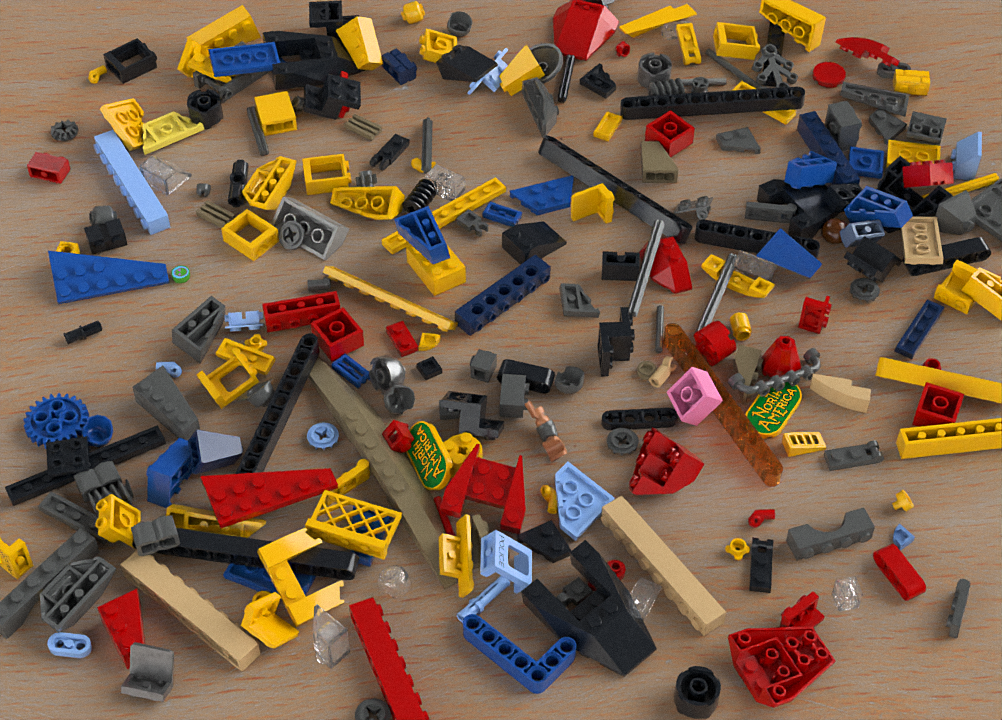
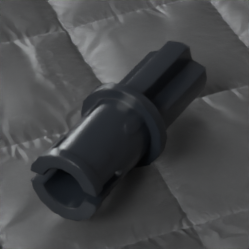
(82, 332)

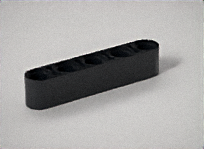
(966, 251)

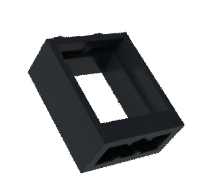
(120, 54)

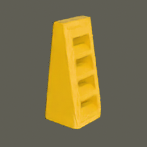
(798, 448)

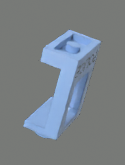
(495, 559)

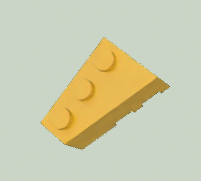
(986, 290)

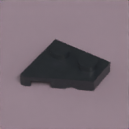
(598, 81)
(546, 541)

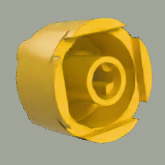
(459, 449)

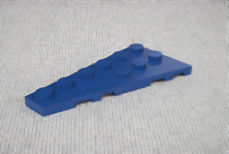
(90, 276)

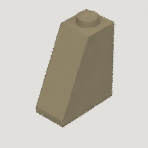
(657, 164)

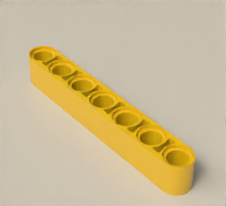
(919, 375)

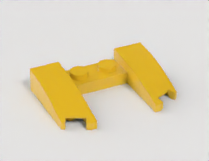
(275, 560)

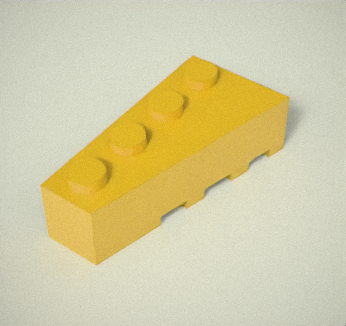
(227, 30)

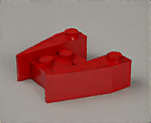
(490, 485)

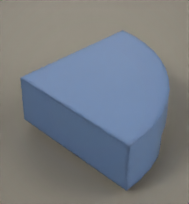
(902, 537)

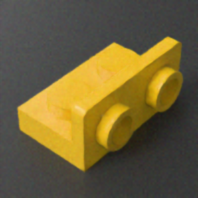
(189, 51)

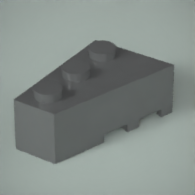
(199, 329)

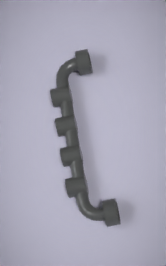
(778, 383)

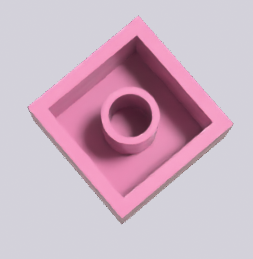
(694, 396)

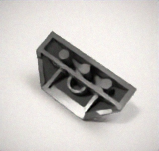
(540, 104)
(74, 592)

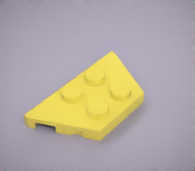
(167, 130)

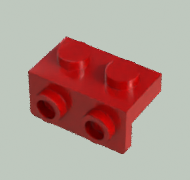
(803, 613)

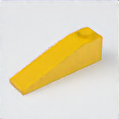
(371, 202)

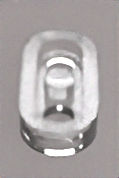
(669, 30)

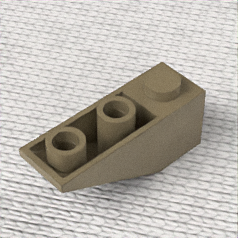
(746, 363)

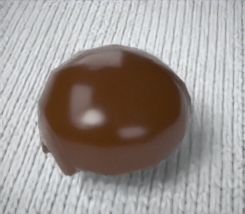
(831, 230)

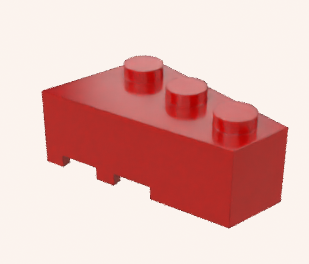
(927, 173)

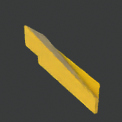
(657, 19)
(205, 521)

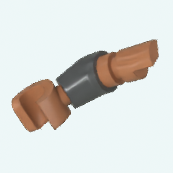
(547, 432)

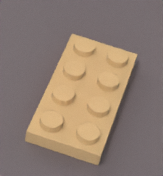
(922, 241)

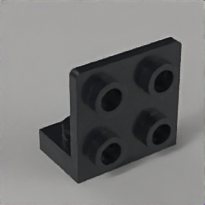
(67, 456)

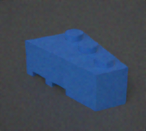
(789, 254)

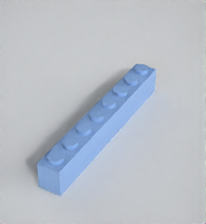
(131, 182)

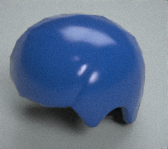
(98, 430)

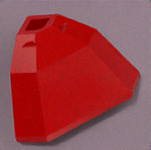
(663, 466)

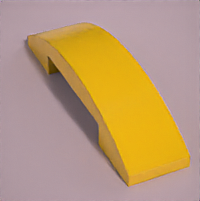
(738, 282)

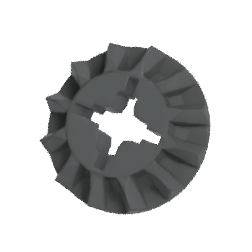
(58, 134)
(285, 232)
(860, 284)
(619, 435)
(373, 706)

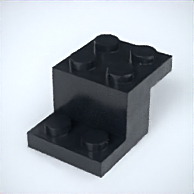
(328, 15)
(332, 96)
(872, 259)
(615, 341)
(472, 414)

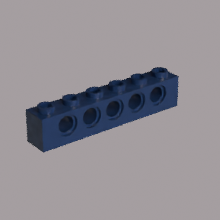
(502, 295)

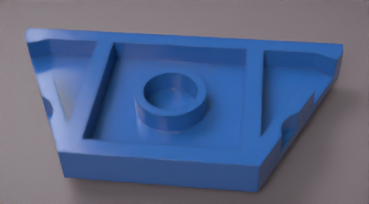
(546, 196)

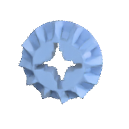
(320, 430)

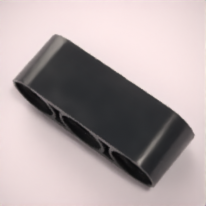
(538, 377)

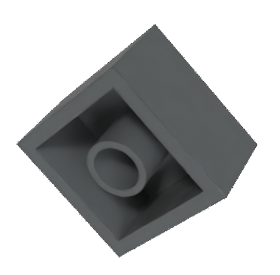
(843, 124)

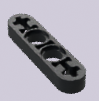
(638, 415)

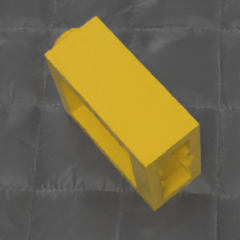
(736, 32)
(325, 164)
(258, 246)

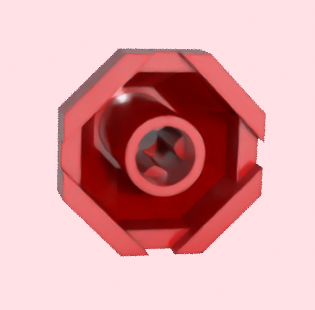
(781, 357)

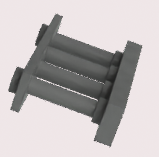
(231, 88)

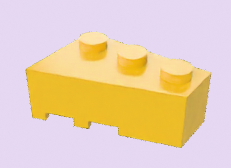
(361, 43)

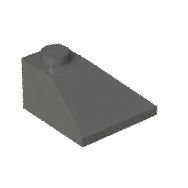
(956, 214)

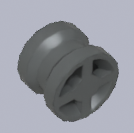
(699, 85)

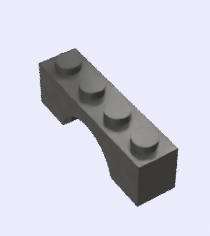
(807, 541)

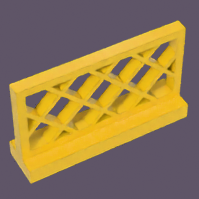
(347, 536)

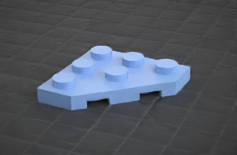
(578, 500)

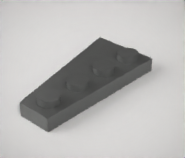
(880, 98)

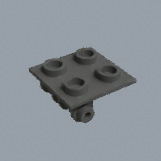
(701, 205)

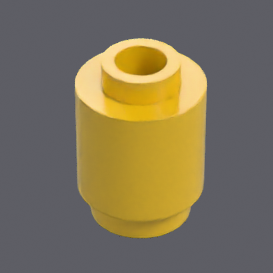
(740, 326)

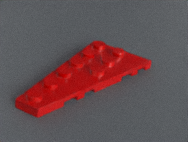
(253, 494)

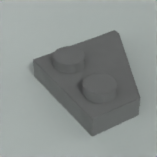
(886, 125)
(738, 140)
(576, 302)

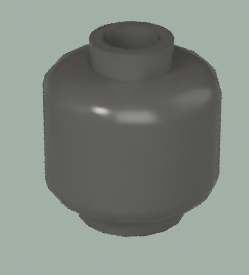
(102, 214)

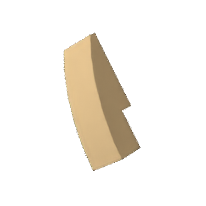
(841, 392)

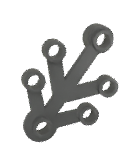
(769, 53)

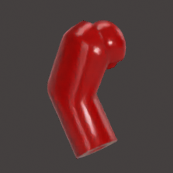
(759, 516)

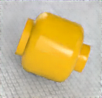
(413, 12)

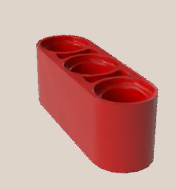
(899, 572)

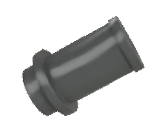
(319, 284)

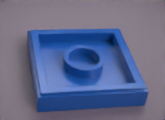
(867, 162)

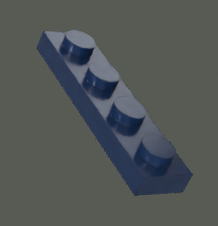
(919, 329)

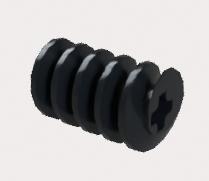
(420, 196)

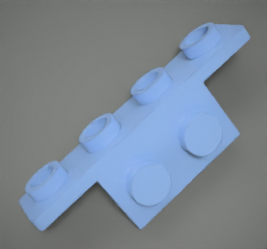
(492, 79)

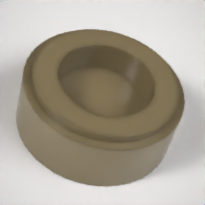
(646, 369)

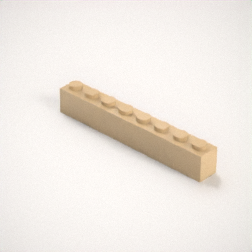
(663, 566)
(192, 610)

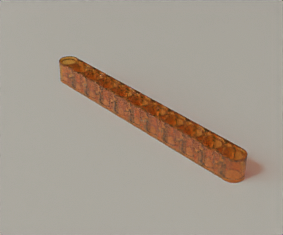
(728, 411)

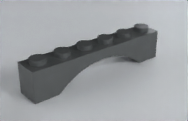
(20, 601)

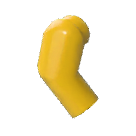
(94, 75)
(416, 164)
(549, 495)

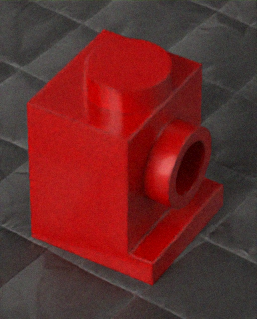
(401, 440)

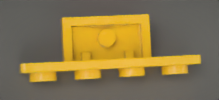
(456, 555)

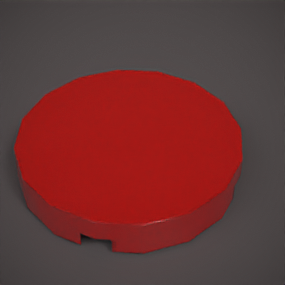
(829, 74)

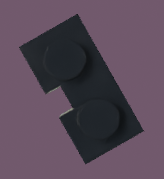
(105, 237)
(620, 266)

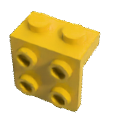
(591, 201)
(265, 624)

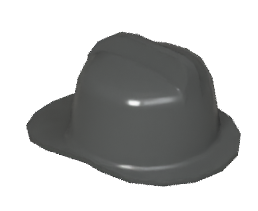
(259, 394)

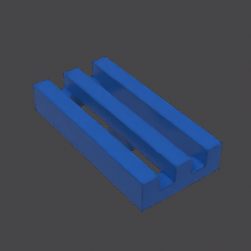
(501, 216)
(348, 372)

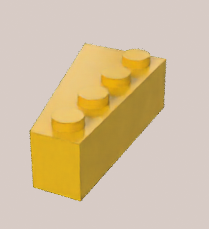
(796, 20)

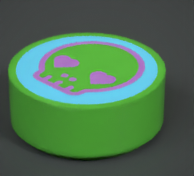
(180, 274)

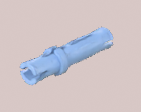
(477, 604)

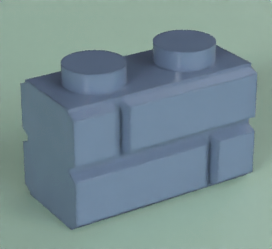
(854, 232)

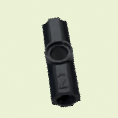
(237, 183)

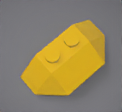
(270, 183)

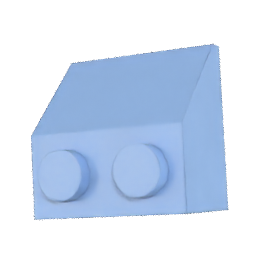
(967, 157)

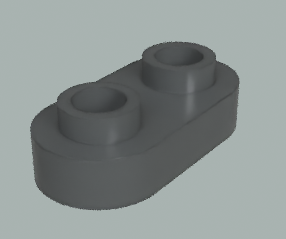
(888, 72)

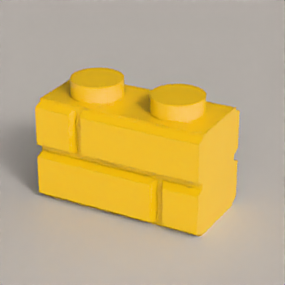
(911, 82)

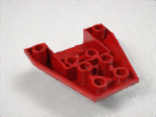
(582, 28)
(778, 661)

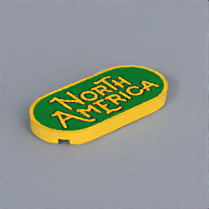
(773, 411)
(429, 456)

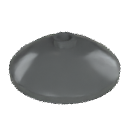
(549, 58)

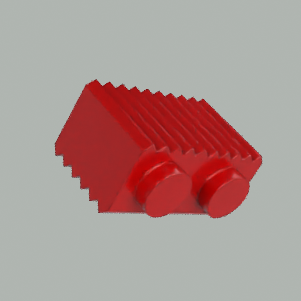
(48, 167)

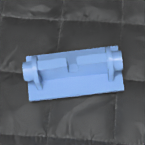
(236, 322)

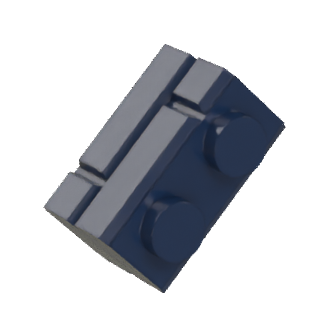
(399, 66)

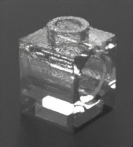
(847, 593)

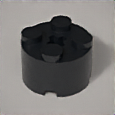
(205, 107)
(697, 692)

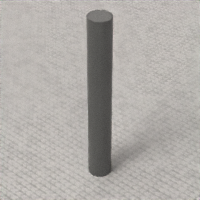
(659, 329)

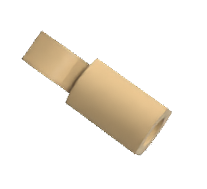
(662, 372)

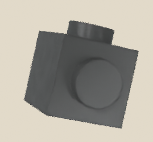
(483, 365)

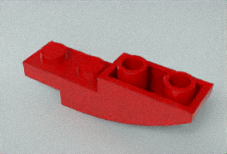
(865, 47)

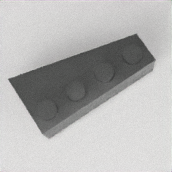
(165, 403)

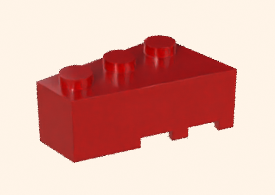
(123, 623)

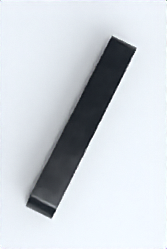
(743, 238)

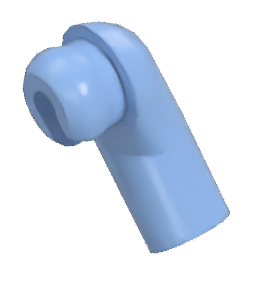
(171, 367)

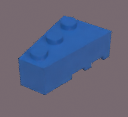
(810, 171)
(875, 205)
(423, 234)
(168, 473)

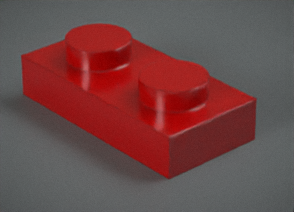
(402, 338)

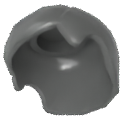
(459, 24)
(570, 380)
(399, 398)

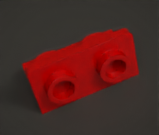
(814, 314)

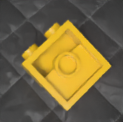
(435, 44)
(116, 519)

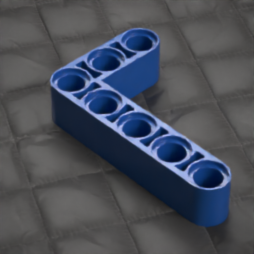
(516, 656)

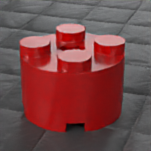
(714, 342)

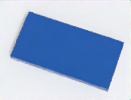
(243, 59)
(260, 580)

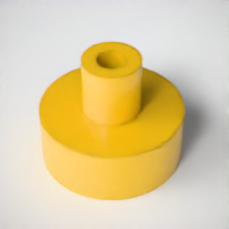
(903, 501)

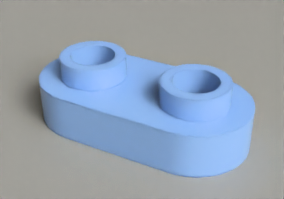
(70, 643)

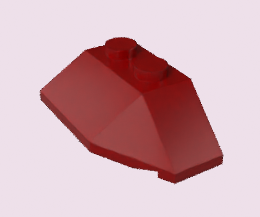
(669, 266)

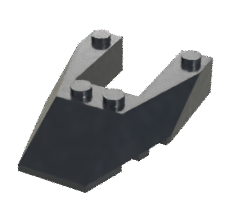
(317, 55)
(604, 623)

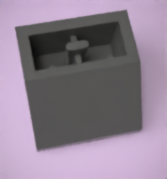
(926, 127)

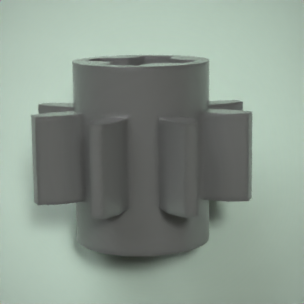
(366, 179)

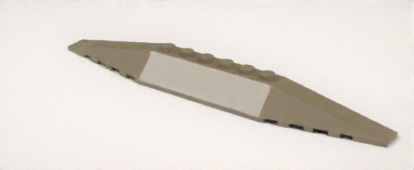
(390, 468)

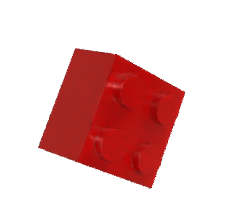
(671, 132)
(337, 334)
(937, 406)

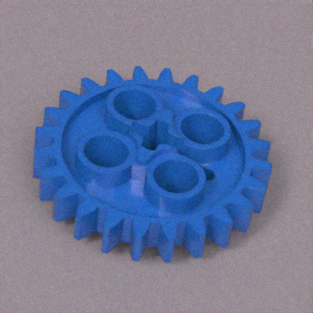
(55, 419)

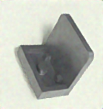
(149, 672)

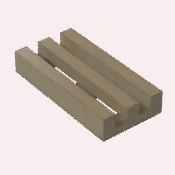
(365, 125)
(217, 212)

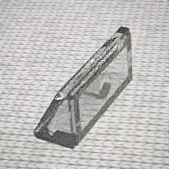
(644, 595)

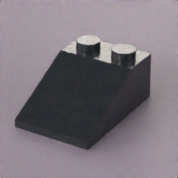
(464, 64)
(531, 239)

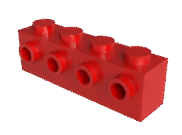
(299, 311)

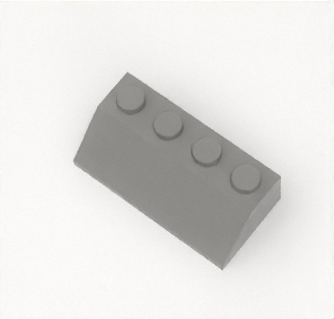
(321, 233)

